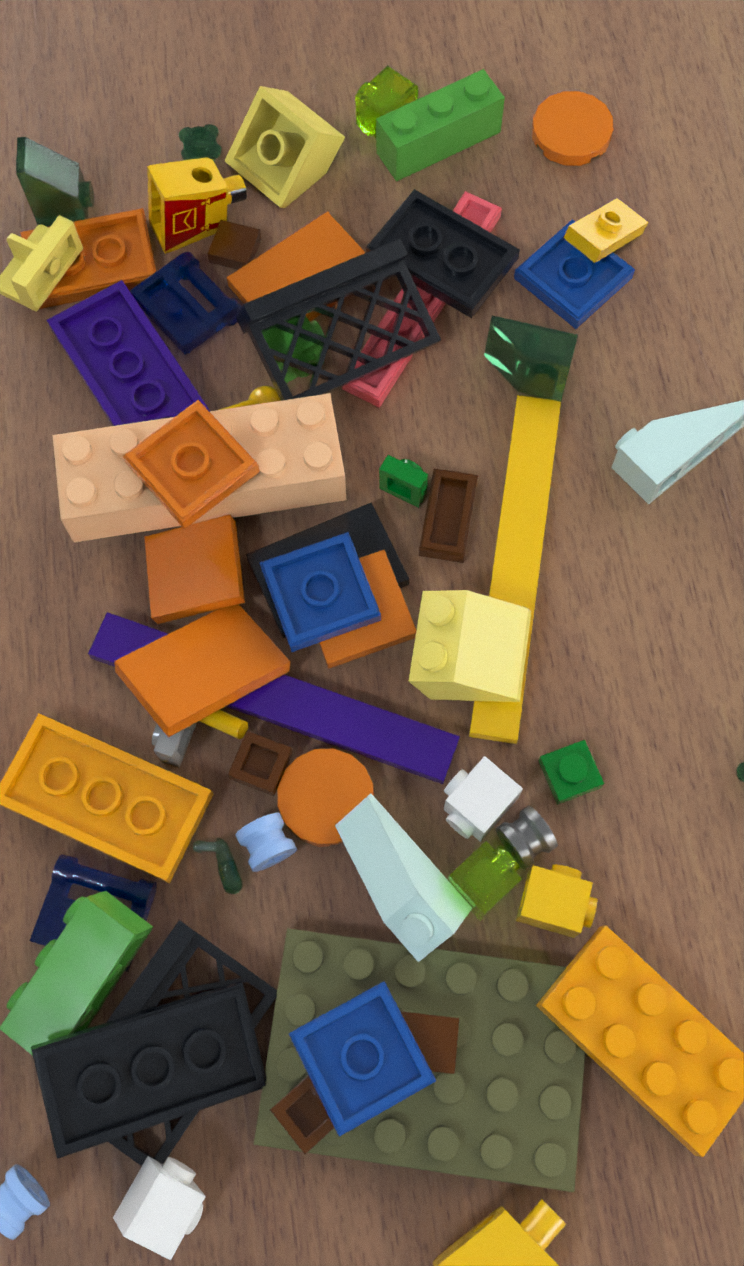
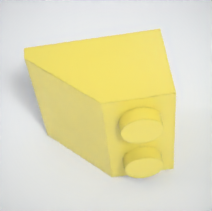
(283, 146)
(469, 647)

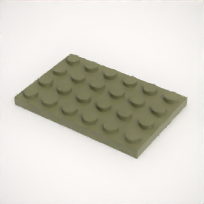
(516, 1075)

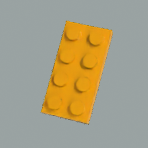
(104, 797)
(648, 1039)

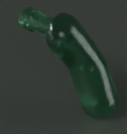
(227, 866)

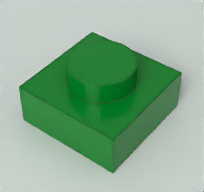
(403, 480)
(571, 772)

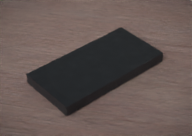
(148, 1068)

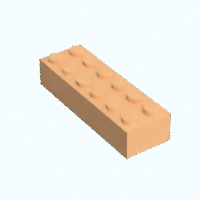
(287, 438)

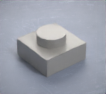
(172, 749)

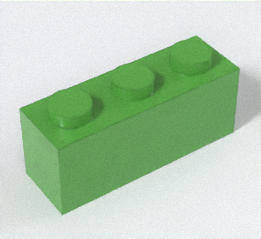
(439, 125)
(76, 971)

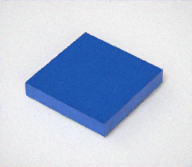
(570, 280)
(320, 591)
(361, 1058)

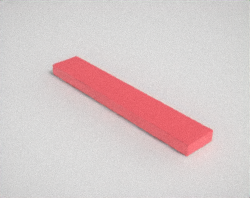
(377, 385)

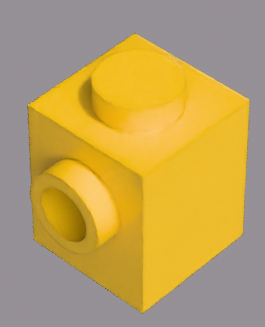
(557, 900)

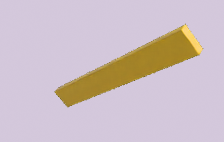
(520, 541)

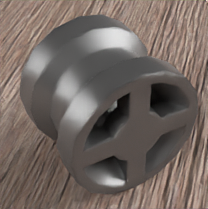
(527, 837)

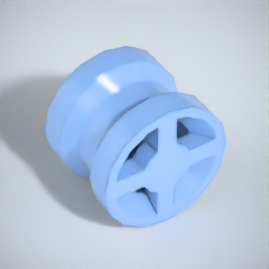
(265, 842)
(19, 1200)

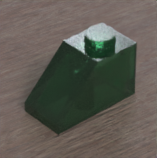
(52, 183)
(531, 356)

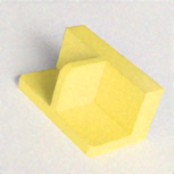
(39, 262)

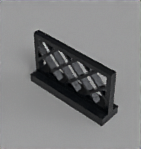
(325, 288)
(154, 985)

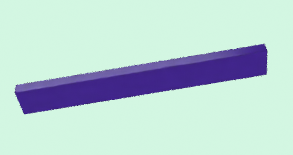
(313, 711)

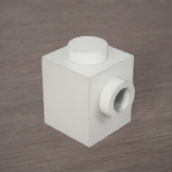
(479, 799)
(160, 1206)

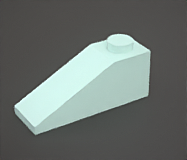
(673, 446)
(401, 879)

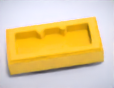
(605, 230)

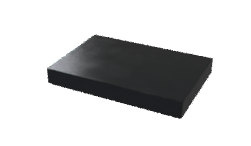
(447, 252)
(365, 532)

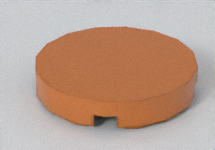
(572, 128)
(320, 792)

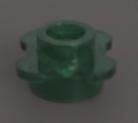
(200, 142)

